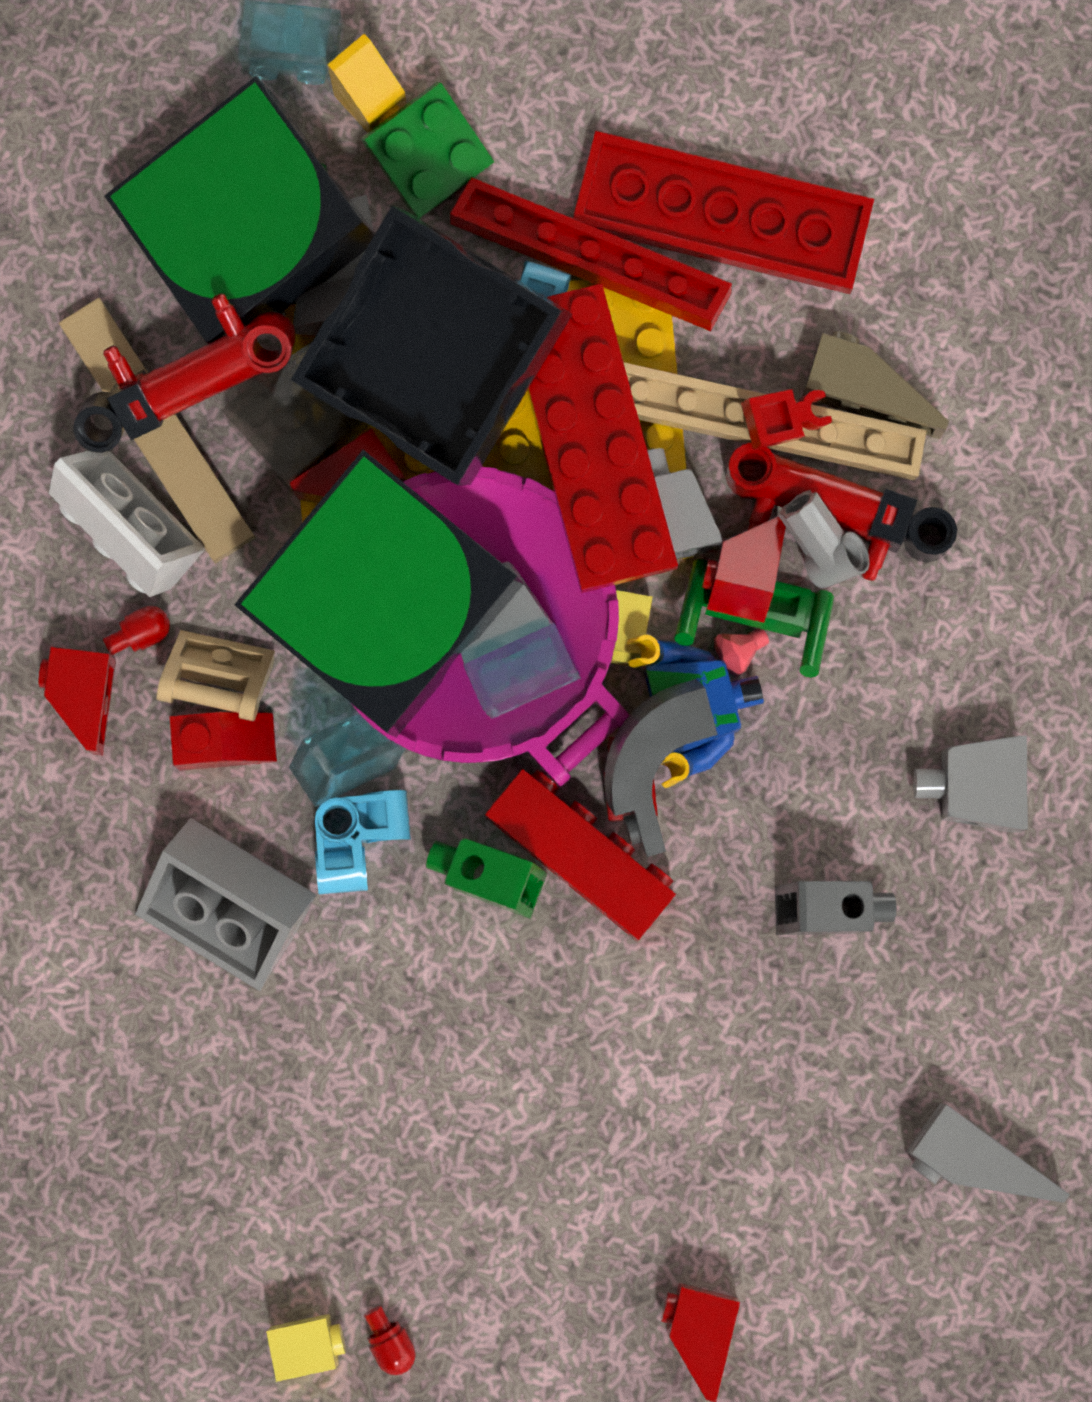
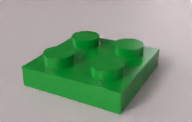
(427, 150)

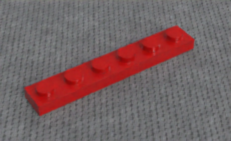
(591, 254)

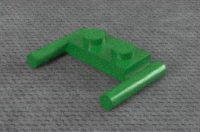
(789, 613)

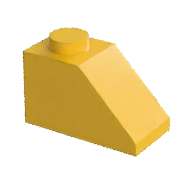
(365, 84)

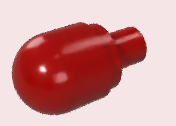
(139, 630)
(389, 1343)

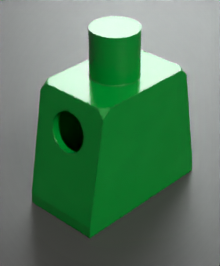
(505, 881)

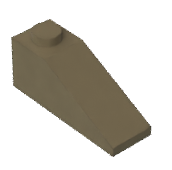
(867, 386)

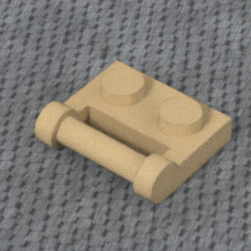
(220, 664)

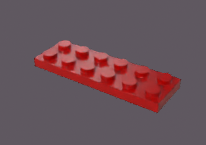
(724, 212)
(598, 451)

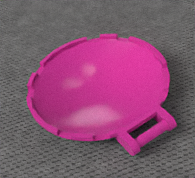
(521, 525)

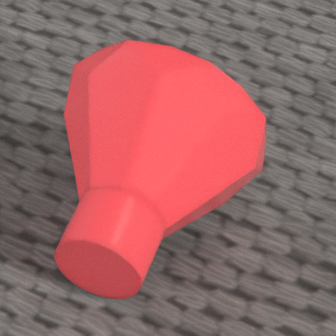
(739, 649)

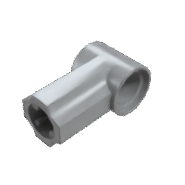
(828, 551)

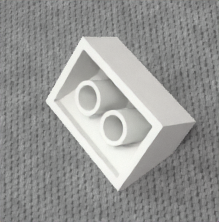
(124, 520)

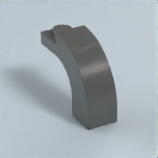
(641, 744)

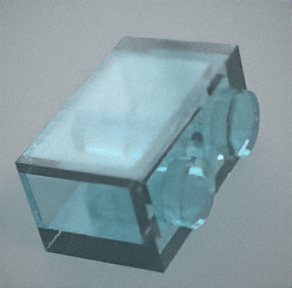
(289, 41)
(522, 671)
(343, 759)

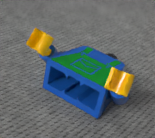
(680, 664)

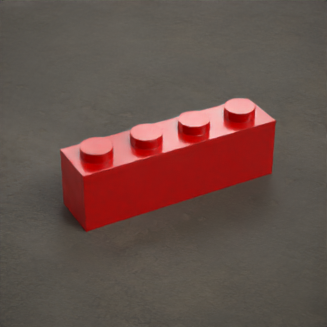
(580, 854)

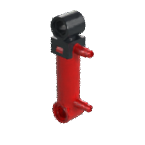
(145, 399)
(880, 517)

